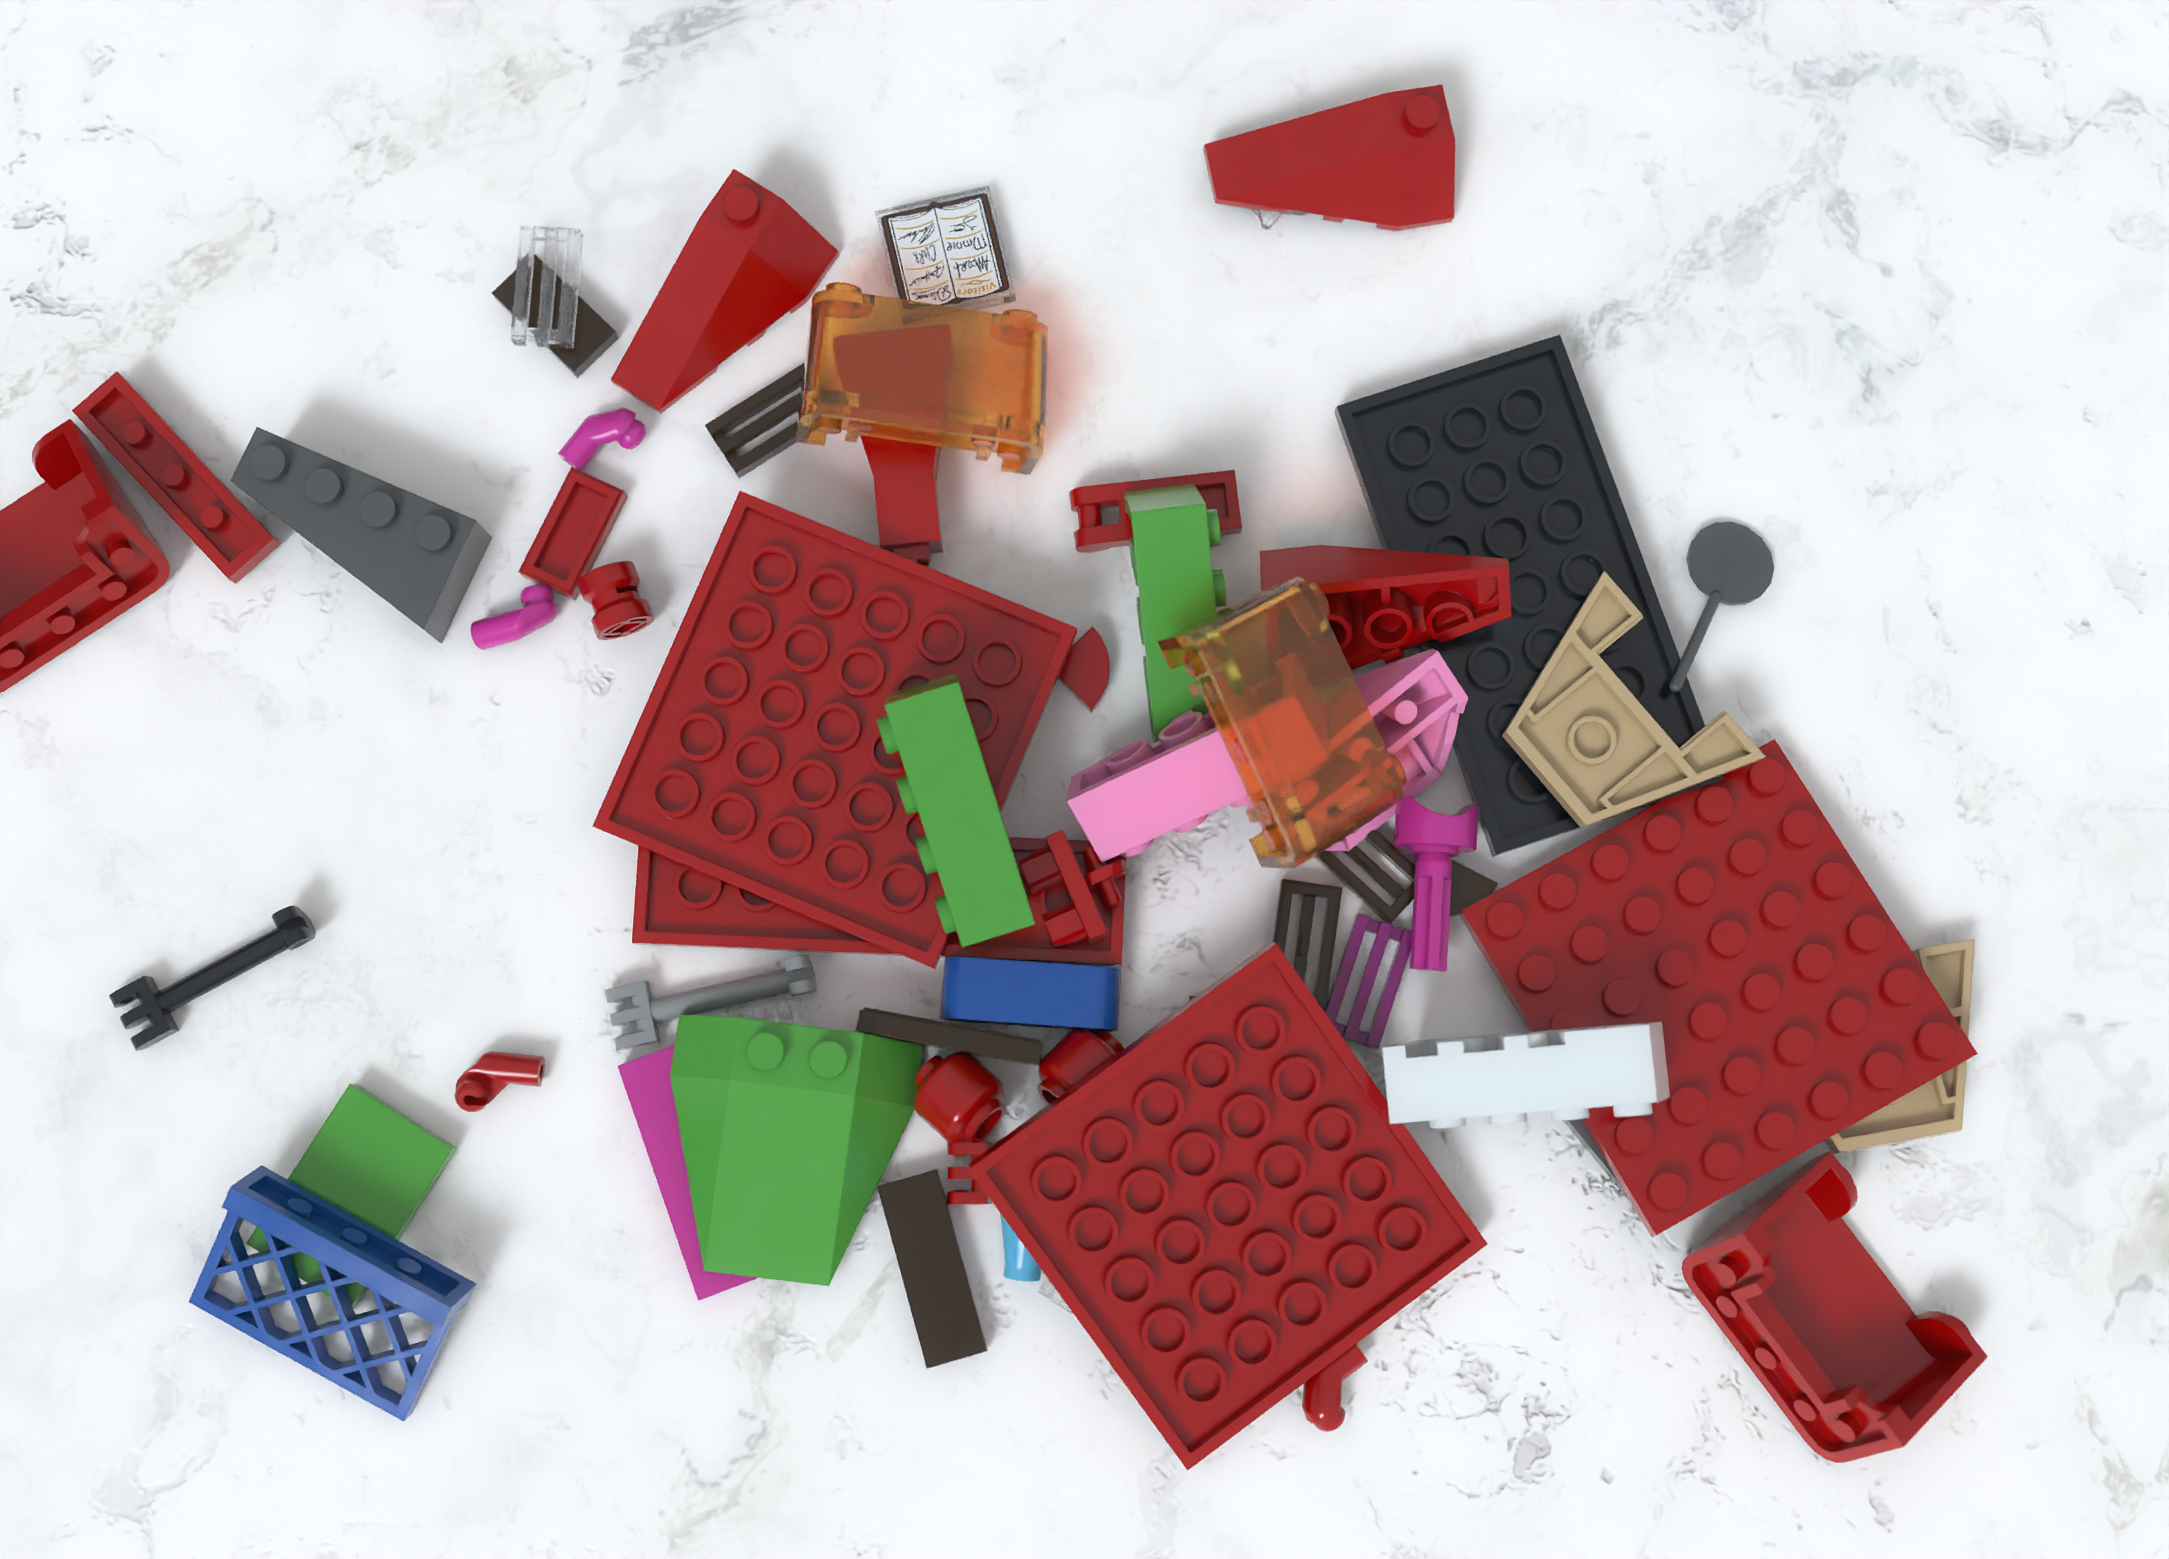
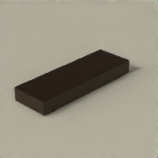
(950, 1036)
(932, 1268)

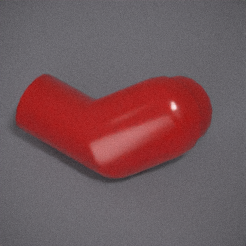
(1324, 1390)

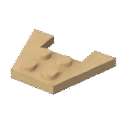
(1596, 739)
(1938, 1104)

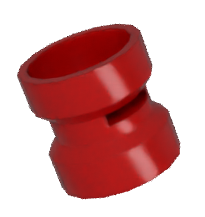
(615, 600)

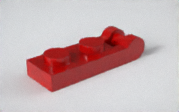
(1216, 489)

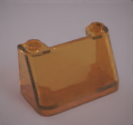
(925, 375)
(1289, 720)

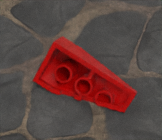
(1359, 161)
(731, 281)
(1395, 597)

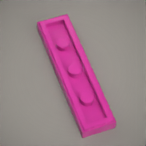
(654, 1108)

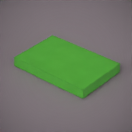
(370, 1166)

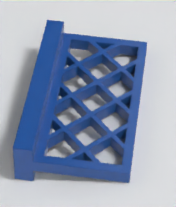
(343, 1246)

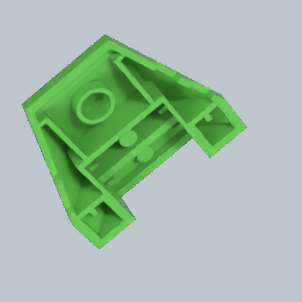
(785, 1138)

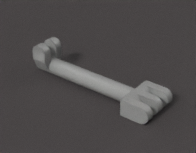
(796, 978)

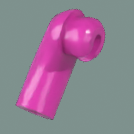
(602, 429)
(515, 624)

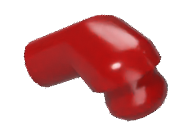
(492, 1074)

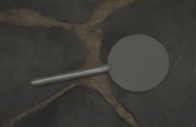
(1731, 569)

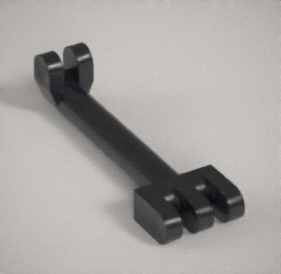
(292, 931)

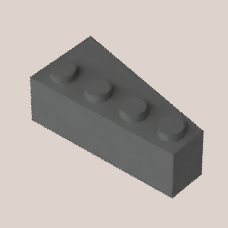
(383, 535)

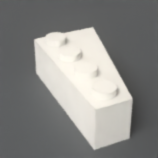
(1527, 1074)

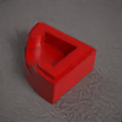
(1087, 669)

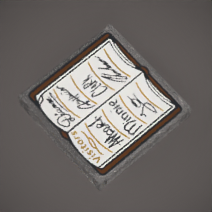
(947, 251)

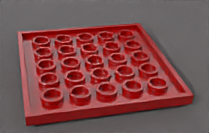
(767, 734)
(1759, 955)
(1227, 1204)

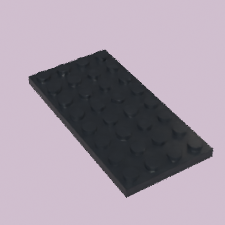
(1514, 470)

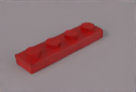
(176, 477)

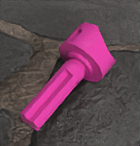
(1435, 841)

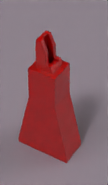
(906, 496)

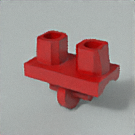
(1057, 864)

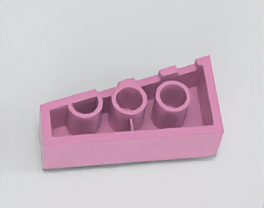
(1156, 787)

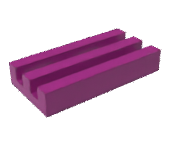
(1383, 932)

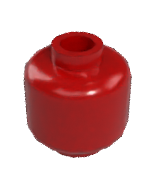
(1073, 1060)
(959, 1098)

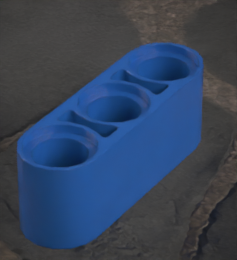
(1030, 994)

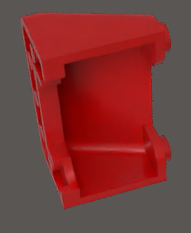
(69, 555)
(1826, 1320)

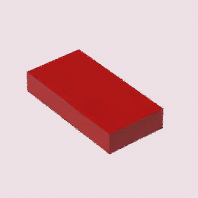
(573, 532)

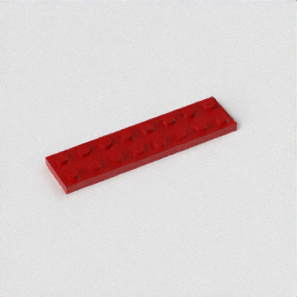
(696, 910)

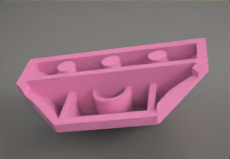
(1417, 717)

